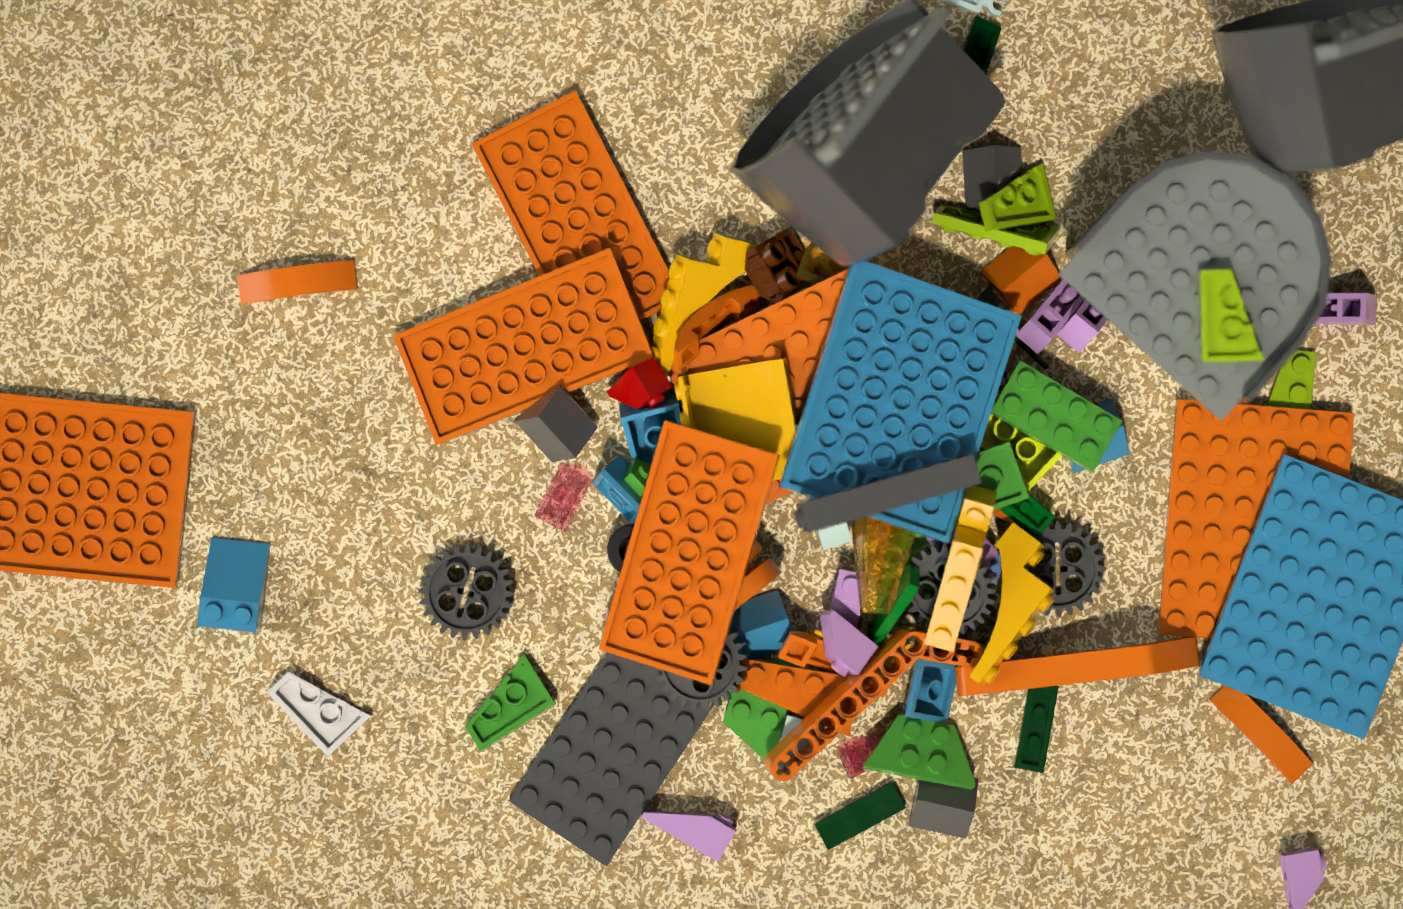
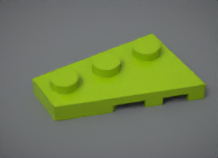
(1019, 202)
(1223, 320)

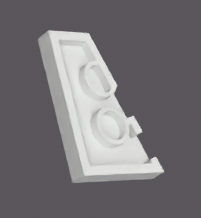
(319, 714)

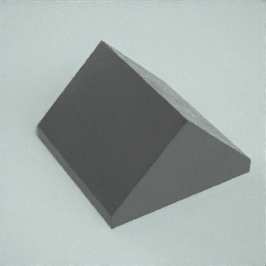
(988, 170)
(557, 425)
(943, 808)

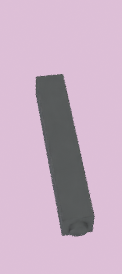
(887, 493)

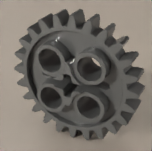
(1085, 567)
(441, 583)
(925, 600)
(689, 689)

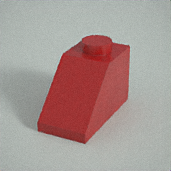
(641, 385)

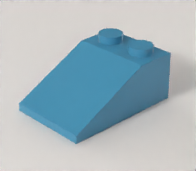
(644, 425)
(234, 585)

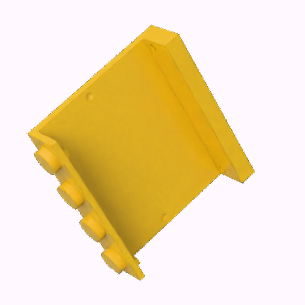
(743, 405)

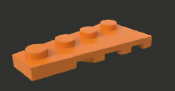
(792, 687)

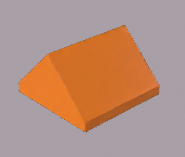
(1021, 277)

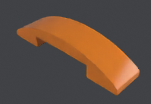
(297, 281)
(735, 304)
(809, 648)
(1262, 732)

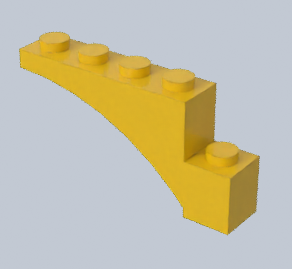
(691, 287)
(961, 567)
(1020, 603)

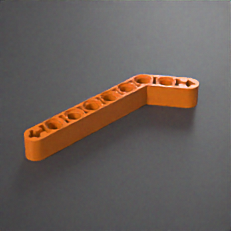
(1085, 666)
(861, 698)

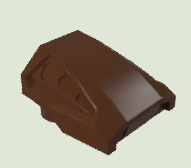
(774, 266)

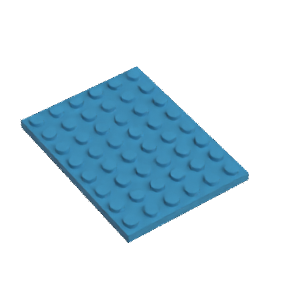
(898, 390)
(1315, 600)

